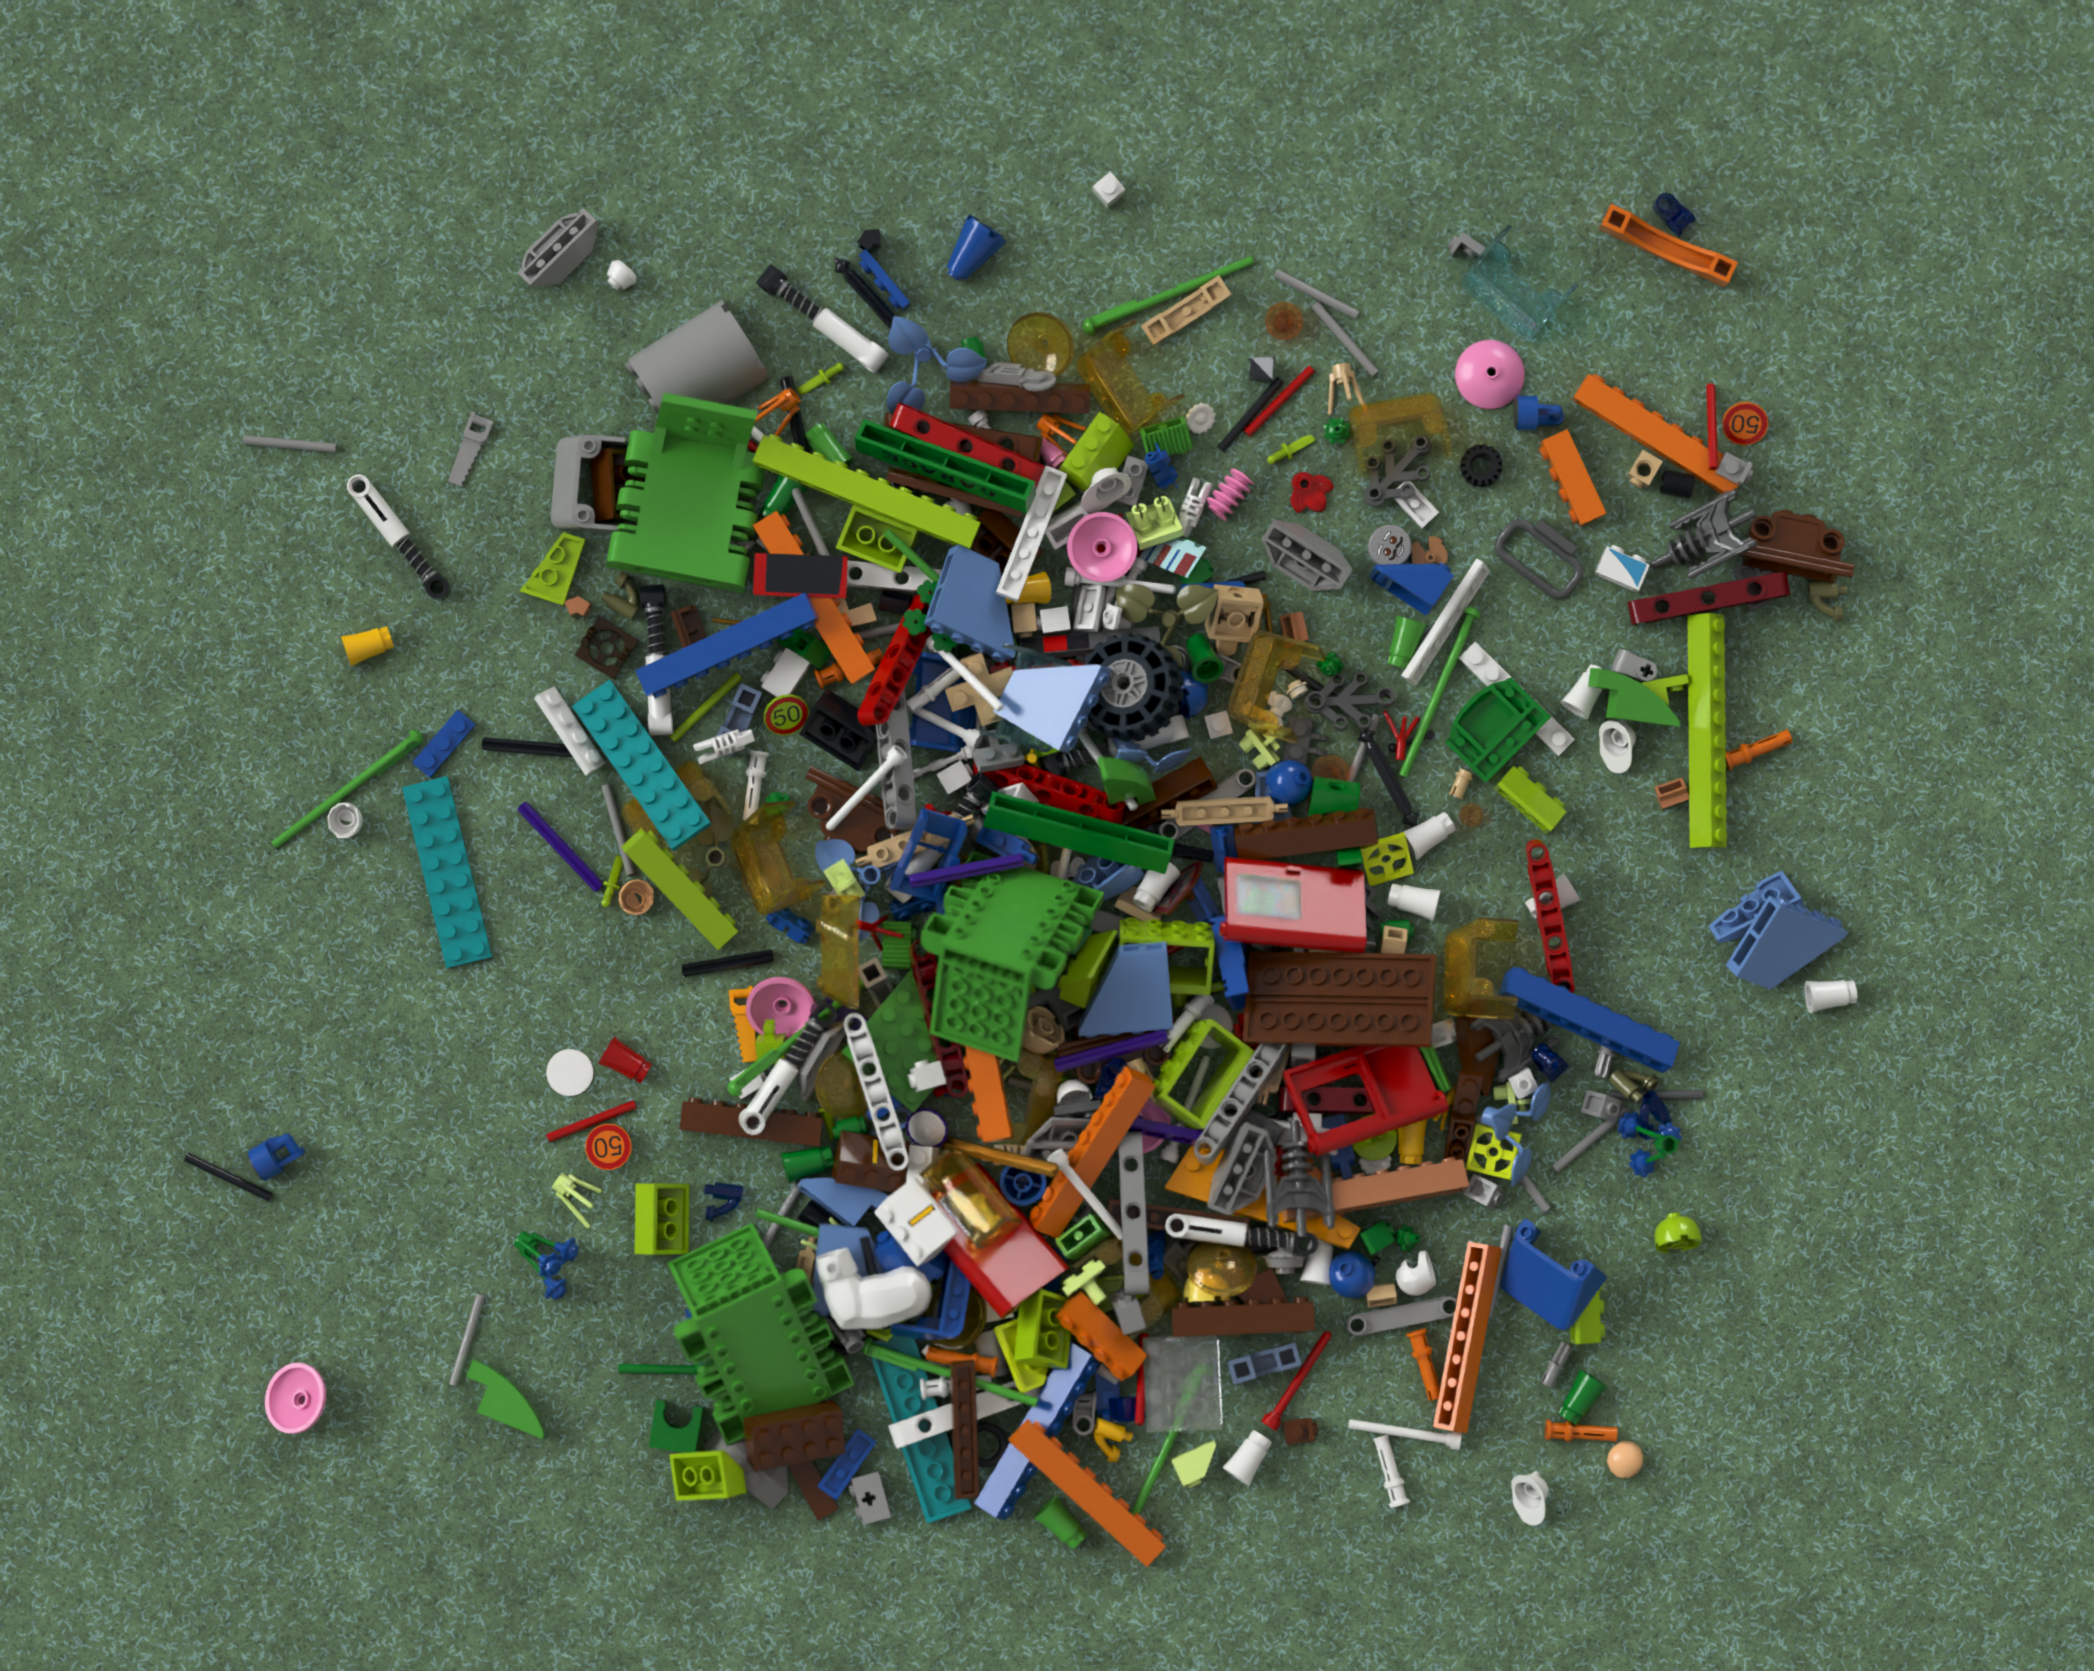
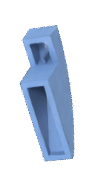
(843, 1201)

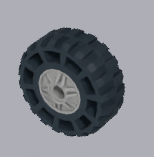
(1140, 688)

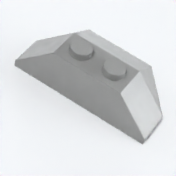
(559, 250)
(1305, 556)
(823, 1047)
(1055, 1135)
(1241, 1170)
(766, 1485)

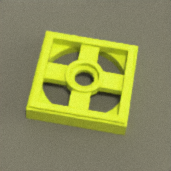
(1389, 872)
(1473, 1165)

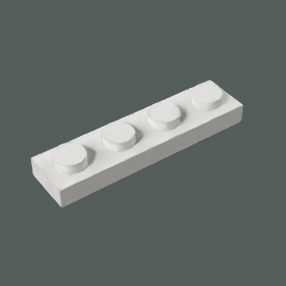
(569, 730)

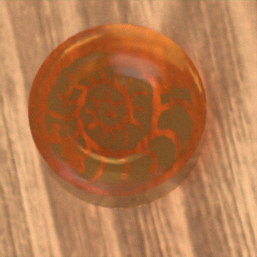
(1470, 815)

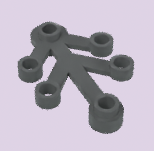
(1396, 473)
(1346, 701)

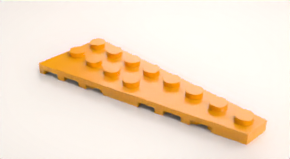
(1195, 1181)

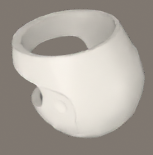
(1416, 1280)

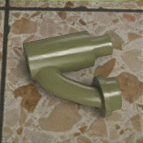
(1825, 590)
(622, 606)
(1623, 1082)

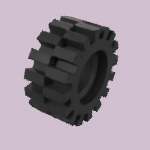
(1488, 453)

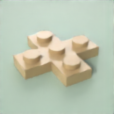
(965, 695)

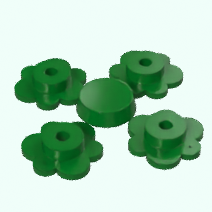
(916, 615)

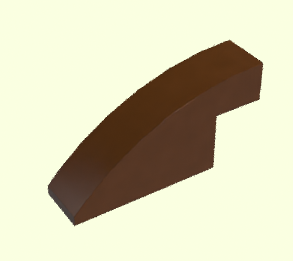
(1470, 1043)
(1264, 1288)

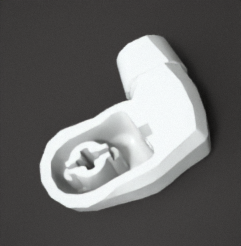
(874, 1299)

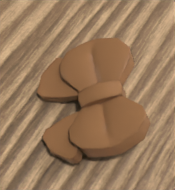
(1435, 555)

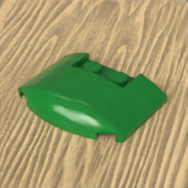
(1495, 726)

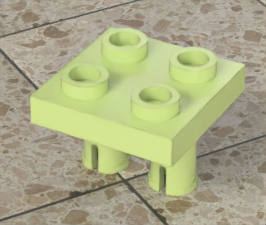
(1154, 523)
(1086, 1282)

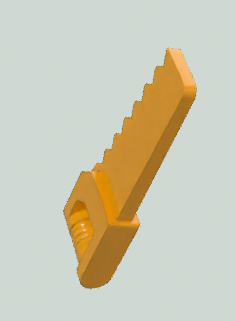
(745, 1030)

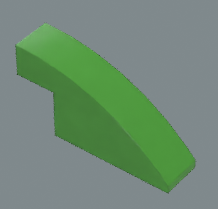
(1631, 699)
(1125, 781)
(504, 1400)

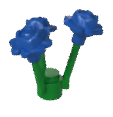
(1666, 1142)
(550, 1264)

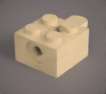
(1234, 617)

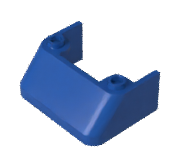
(950, 1312)

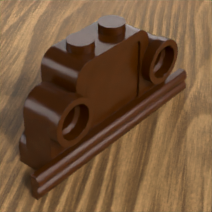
(1797, 547)
(862, 826)
(1091, 1072)

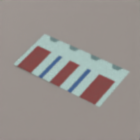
(1173, 555)

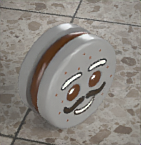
(1389, 545)

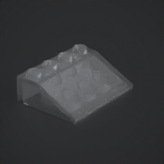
(1182, 1383)

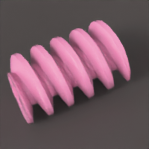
(1229, 493)

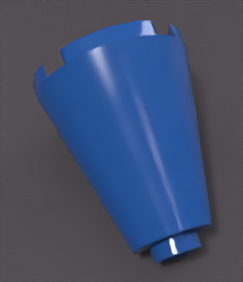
(973, 248)

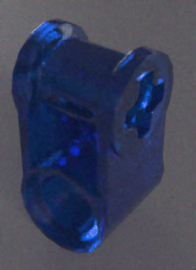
(1674, 214)
(1548, 1062)
(1108, 1078)

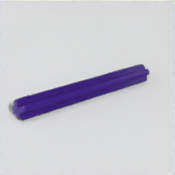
(560, 846)
(966, 870)
(1111, 1050)

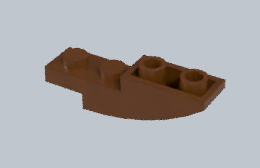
(1462, 1114)

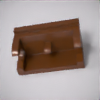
(688, 625)

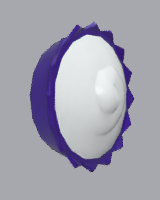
(927, 1128)

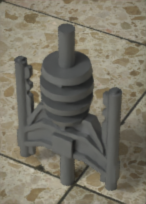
(1713, 534)
(1513, 1040)
(1298, 1190)

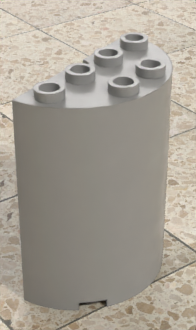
(700, 360)

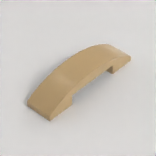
(1186, 311)

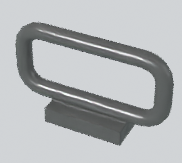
(1553, 541)

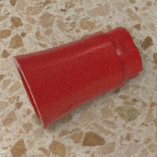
(625, 1061)

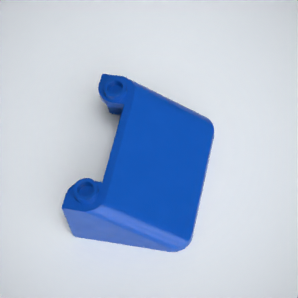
(1413, 583)
(926, 734)
(1544, 1284)

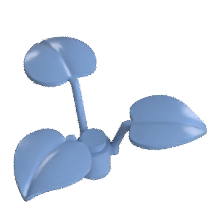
(908, 336)
(1134, 753)
(834, 850)
(1502, 1120)

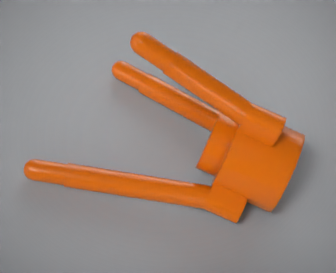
(785, 401)
(1049, 425)

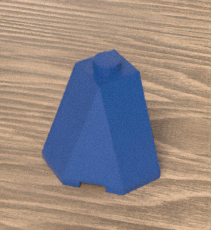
(893, 1256)

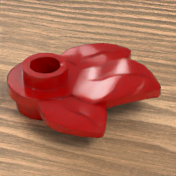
(1312, 495)

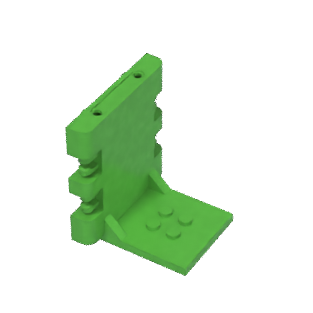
(689, 497)
(996, 945)
(753, 1332)

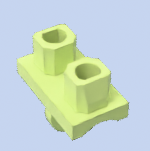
(1267, 756)
(843, 879)
(1506, 1092)

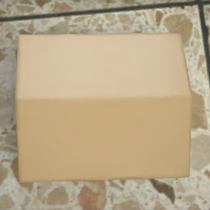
(1381, 1295)

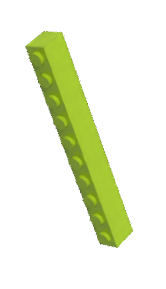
(865, 492)
(1707, 731)

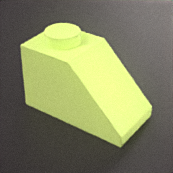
(1194, 1464)

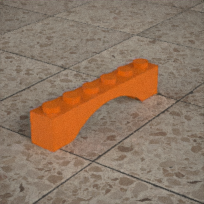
(1692, 258)

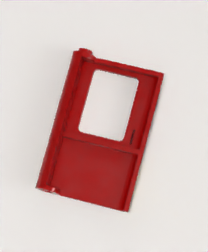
(1394, 1082)

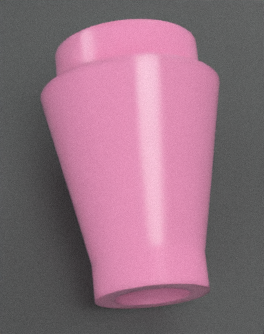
(1052, 455)

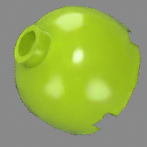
(1677, 1233)

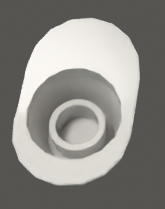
(1105, 488)
(1617, 745)
(1529, 1497)

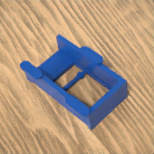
(939, 825)
(1232, 966)

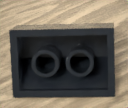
(837, 730)

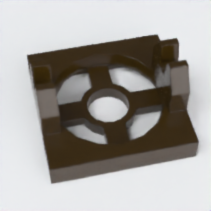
(584, 650)

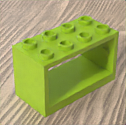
(1182, 979)
(1219, 1084)

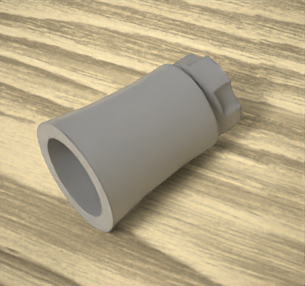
(988, 1346)

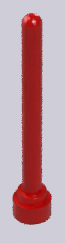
(1273, 1418)

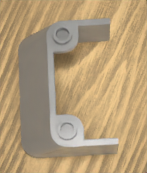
(565, 511)

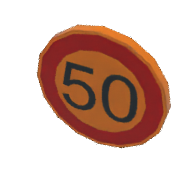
(1745, 423)
(608, 1146)

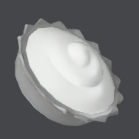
(1284, 1260)

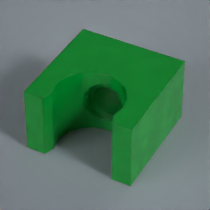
(1333, 796)
(674, 1438)

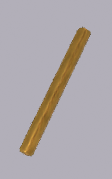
(1002, 1156)

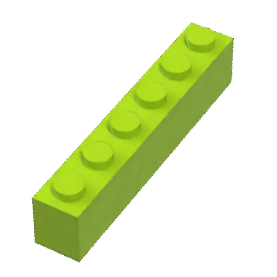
(679, 889)

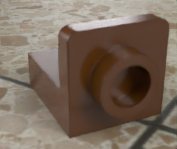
(1300, 1430)

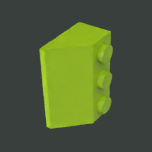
(1100, 447)
(865, 539)
(1530, 799)
(1088, 968)
(661, 1218)
(1588, 1326)
(1040, 1336)
(706, 1475)

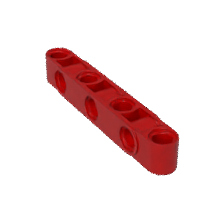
(951, 437)
(893, 671)
(1059, 792)
(1549, 915)

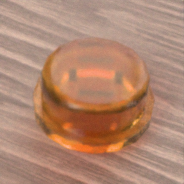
(1283, 321)
(1330, 767)

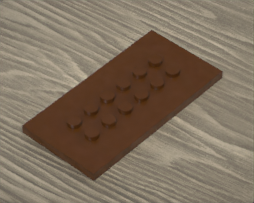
(1340, 999)

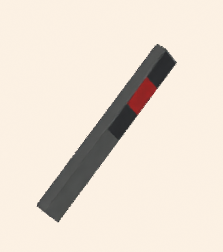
(1081, 643)

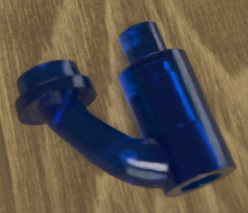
(1654, 1105)
(723, 1191)

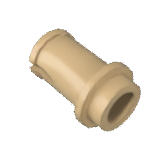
(1461, 783)

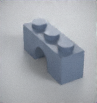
(742, 711)
(1264, 1362)

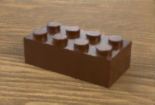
(794, 1435)

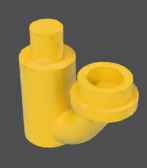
(1116, 1432)

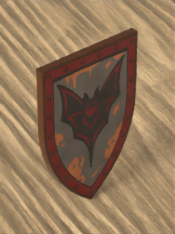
(1179, 889)

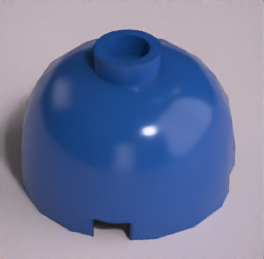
(1194, 696)
(1289, 782)
(1022, 1186)
(1351, 1274)

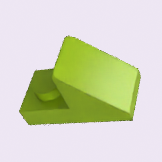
(1673, 683)

